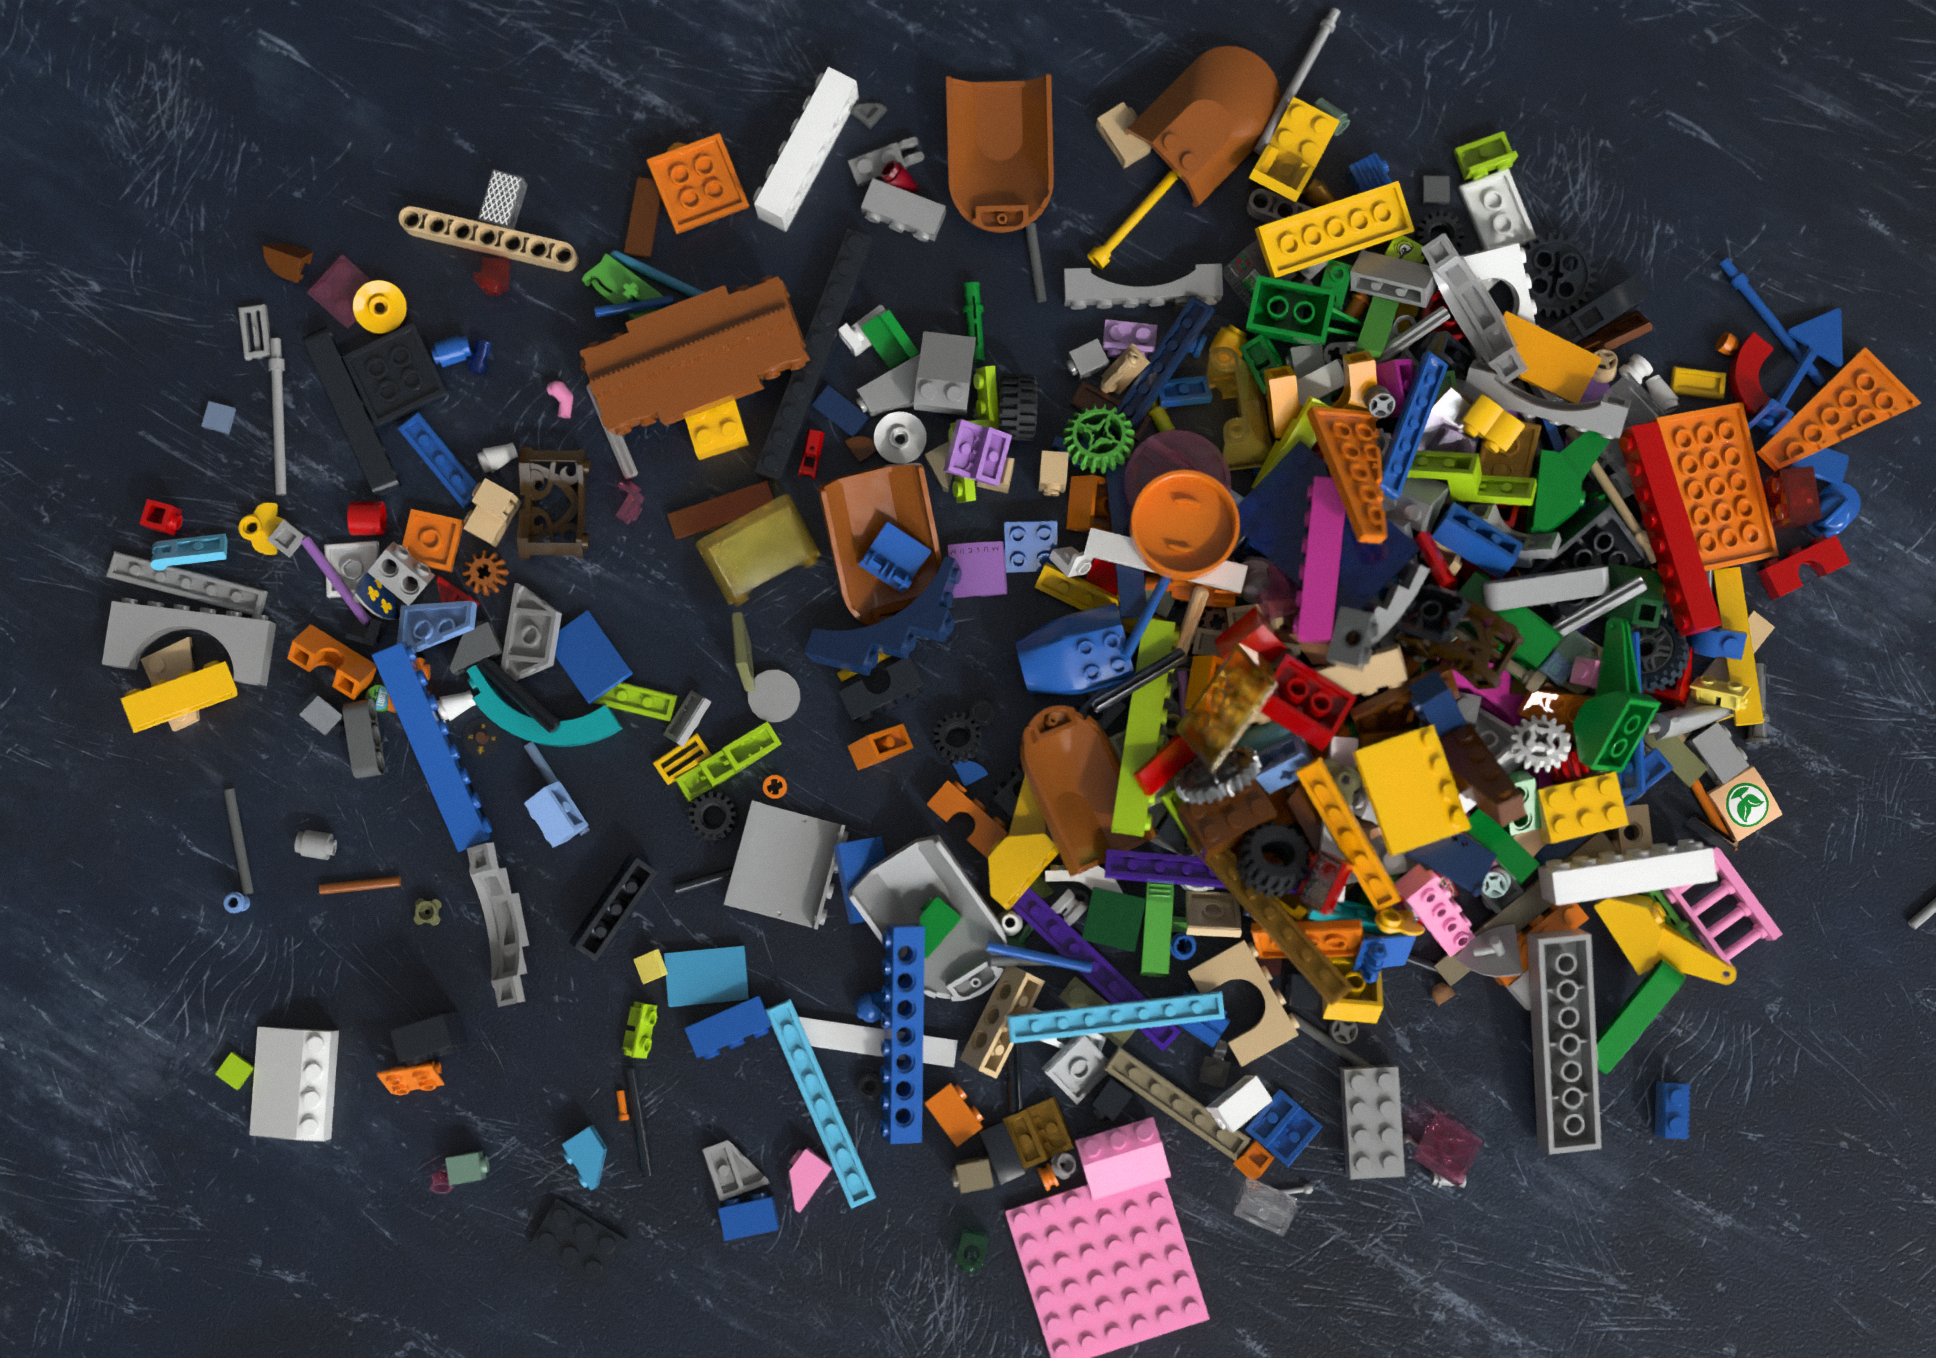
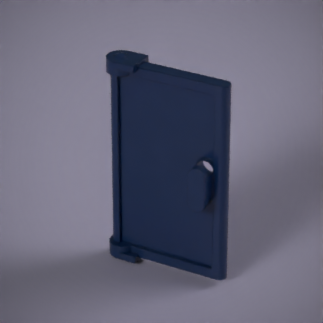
(1458, 863)

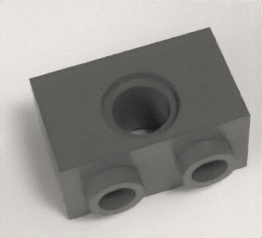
(1347, 624)

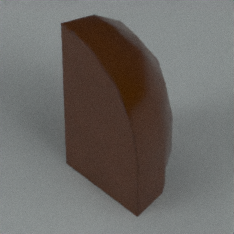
(287, 260)

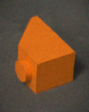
(880, 746)

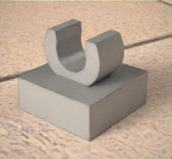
(286, 538)

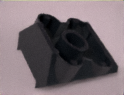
(1433, 613)

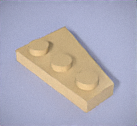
(167, 665)

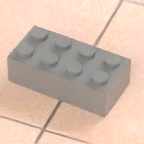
(1372, 1121)

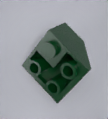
(1643, 608)

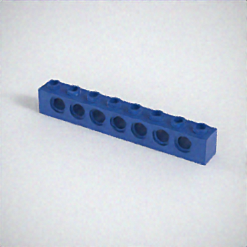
(909, 1127)

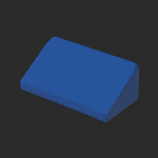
(1827, 465)

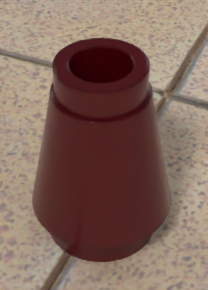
(896, 175)

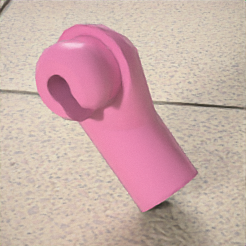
(563, 395)

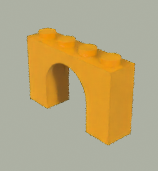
(1283, 394)

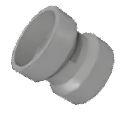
(1069, 907)

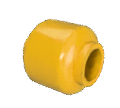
(1230, 337)

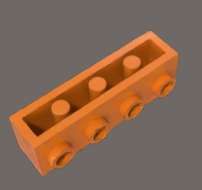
(1557, 918)

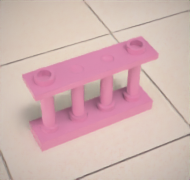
(1746, 906)

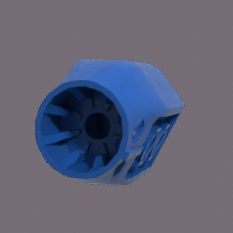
(1075, 653)

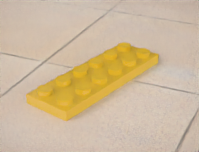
(1334, 230)

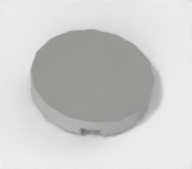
(774, 696)

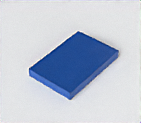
(590, 657)
(853, 862)

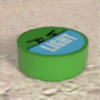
(380, 697)

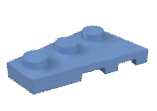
(435, 622)

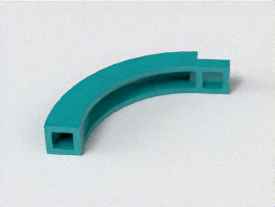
(571, 733)

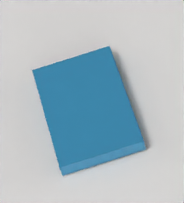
(706, 976)

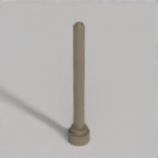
(1532, 679)

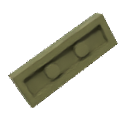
(1080, 995)

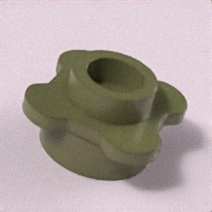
(420, 915)

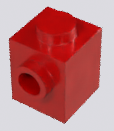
(161, 517)

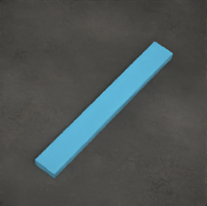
(1115, 1017)
(820, 1103)

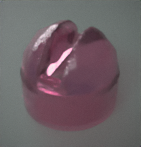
(440, 1183)

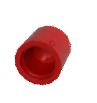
(367, 518)

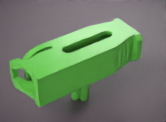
(620, 284)
(1157, 929)

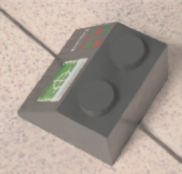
(1243, 271)

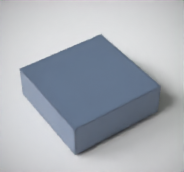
(218, 417)

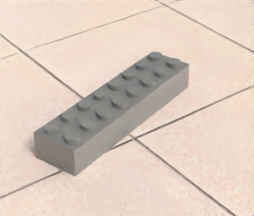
(1564, 1041)

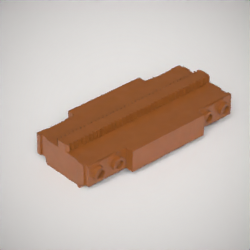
(695, 355)

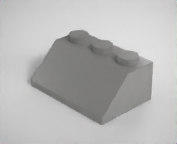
(1418, 503)

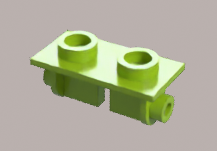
(639, 1042)

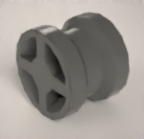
(1382, 407)
(1347, 1029)

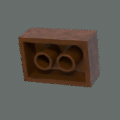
(1226, 821)

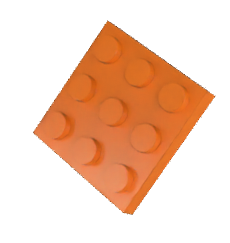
(697, 183)

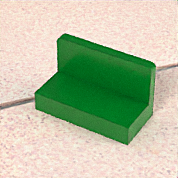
(889, 339)

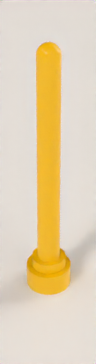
(1100, 255)

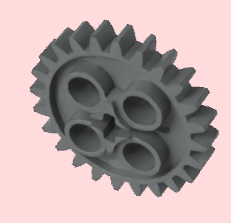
(1200, 784)

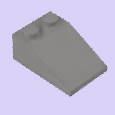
(944, 373)

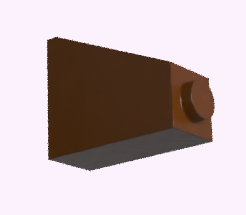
(1304, 814)

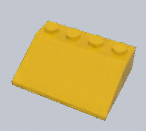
(1411, 790)

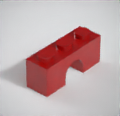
(1823, 556)

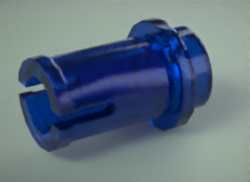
(480, 356)

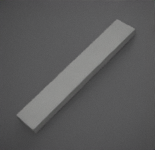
(187, 584)

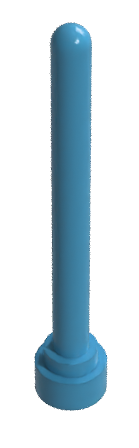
(655, 274)

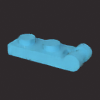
(188, 550)

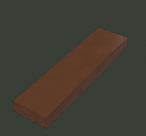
(719, 510)

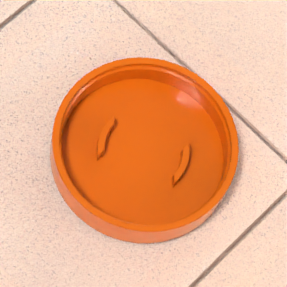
(1184, 525)

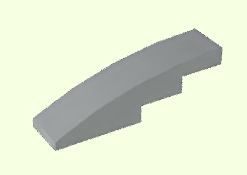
(1396, 602)

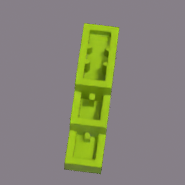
(728, 762)

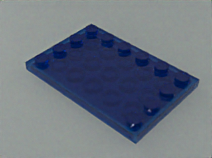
(1274, 523)

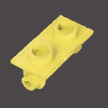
(1732, 693)

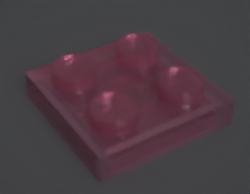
(338, 288)
(1447, 1149)

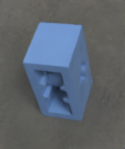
(1281, 762)

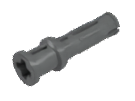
(1758, 732)

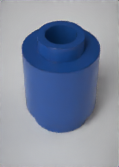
(451, 350)

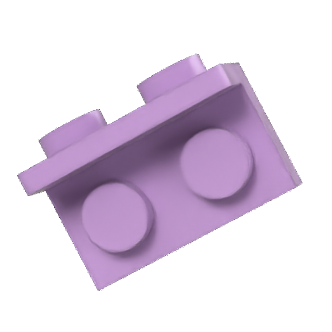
(1121, 334)

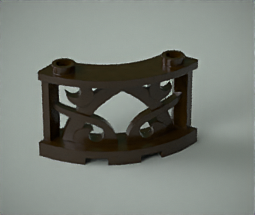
(528, 476)
(1470, 666)

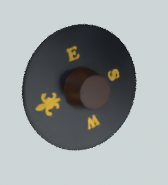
(482, 737)

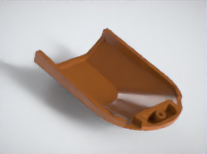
(1210, 117)
(1000, 151)
(854, 515)
(1075, 785)

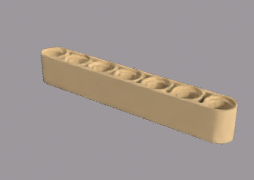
(479, 230)

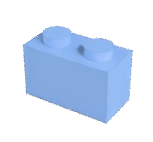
(556, 814)

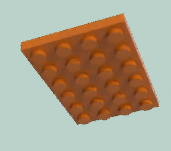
(1720, 484)

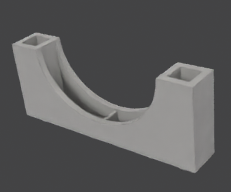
(136, 626)

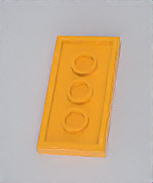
(1552, 361)

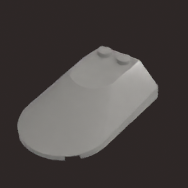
(898, 889)

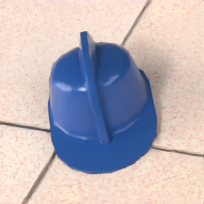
(1838, 509)

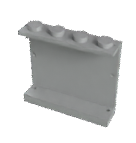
(785, 865)

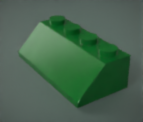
(1538, 634)

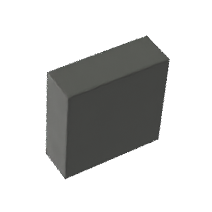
(1435, 189)

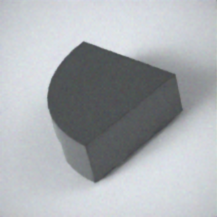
(868, 113)

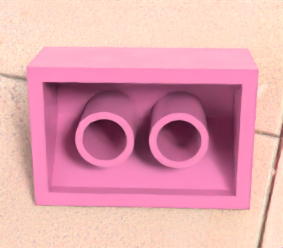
(1123, 1158)

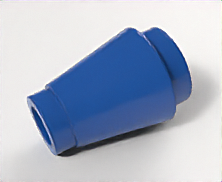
(1187, 948)

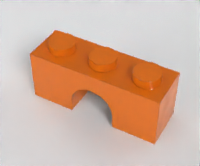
(317, 648)
(951, 800)

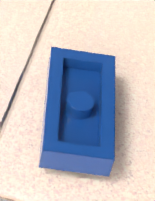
(1185, 392)

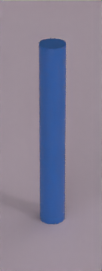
(634, 306)

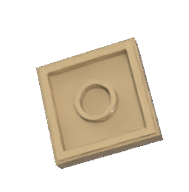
(1212, 914)

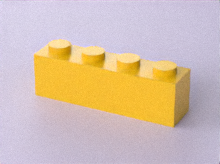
(179, 696)

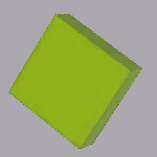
(235, 1070)

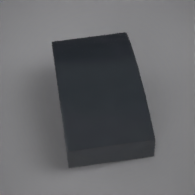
(1001, 1152)

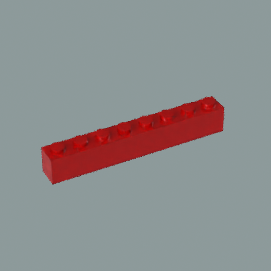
(1669, 529)

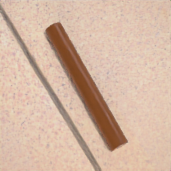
(357, 885)

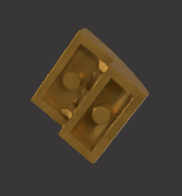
(1039, 1132)

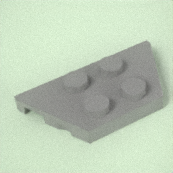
(530, 634)

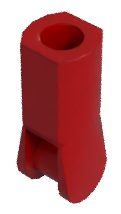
(811, 450)

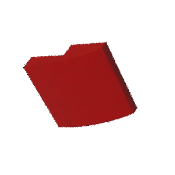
(1434, 559)

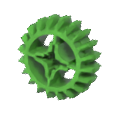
(1083, 426)

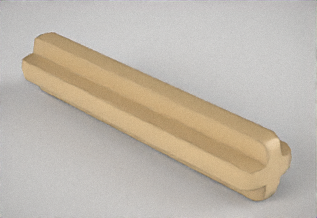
(1192, 618)

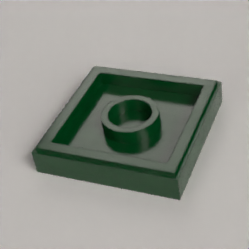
(1113, 919)

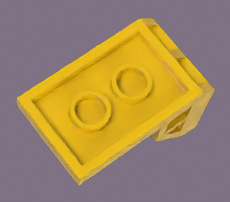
(1294, 149)

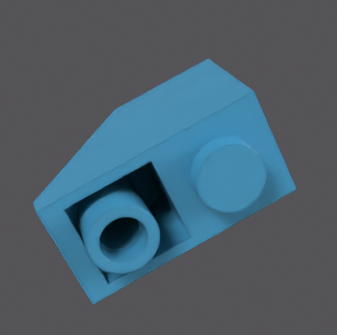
(588, 1155)

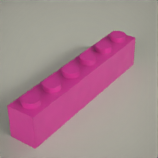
(1321, 564)

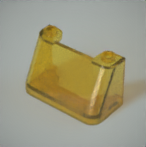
(1247, 437)
(758, 548)

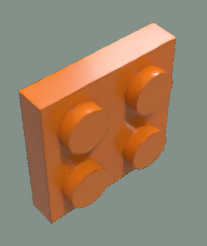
(433, 539)

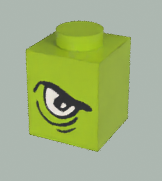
(1405, 249)

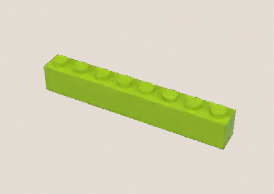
(1143, 729)

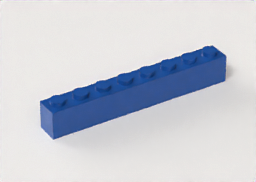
(432, 746)

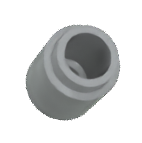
(315, 844)

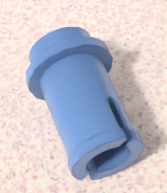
(231, 899)

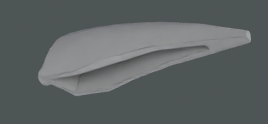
(1684, 720)

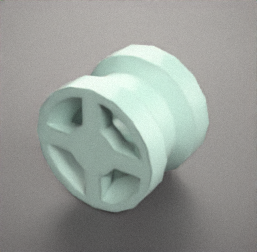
(1492, 886)

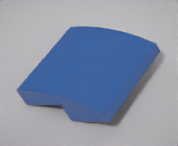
(1284, 1128)

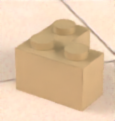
(493, 512)

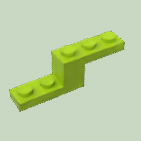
(988, 413)
(1467, 481)

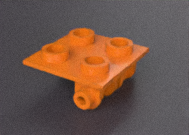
(404, 1079)

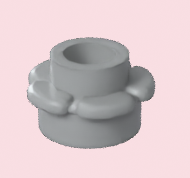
(1068, 1163)

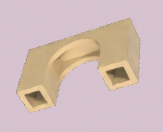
(1275, 1025)

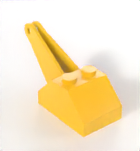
(1023, 853)
(1645, 939)

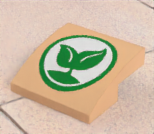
(1744, 803)

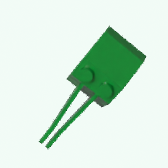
(1296, 312)
(1560, 483)
(1618, 715)

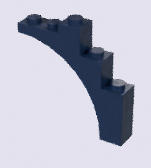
(895, 636)

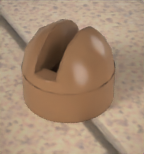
(1441, 993)

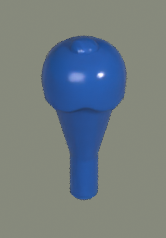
(870, 1005)

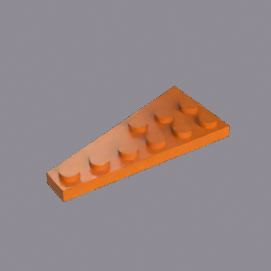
(1849, 403)
(1355, 464)

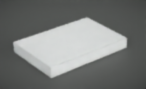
(1497, 211)

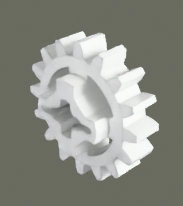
(1540, 743)

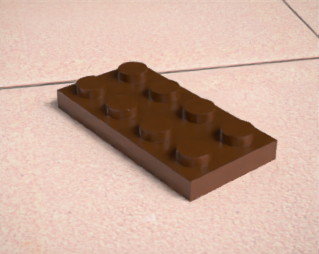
(1392, 708)

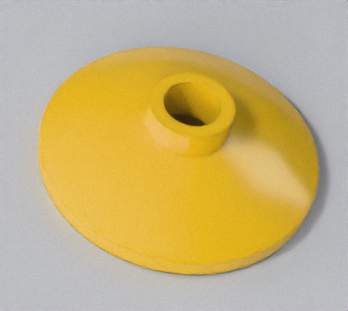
(383, 293)

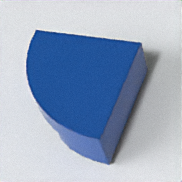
(969, 772)

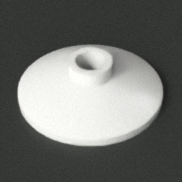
(900, 424)

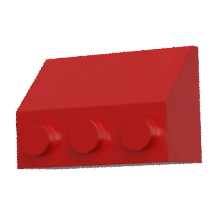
(1307, 703)

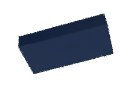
(840, 411)

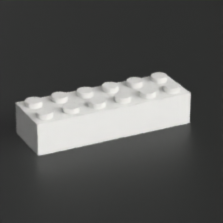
(806, 148)
(1627, 872)

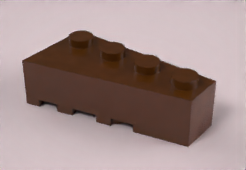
(1481, 776)

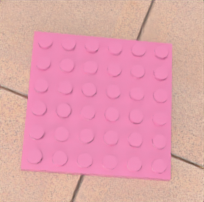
(1106, 1268)

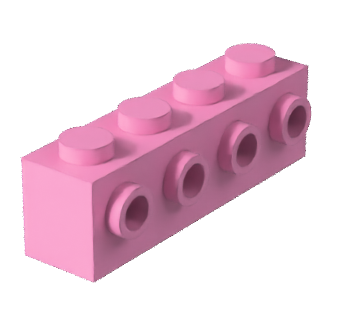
(1435, 910)

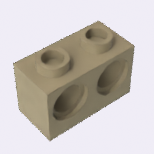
(972, 1174)

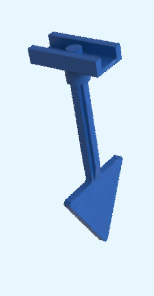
(1822, 338)

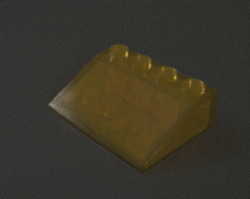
(1227, 705)

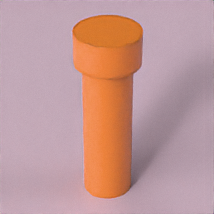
(622, 1106)

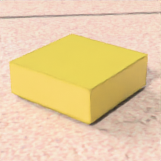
(650, 966)

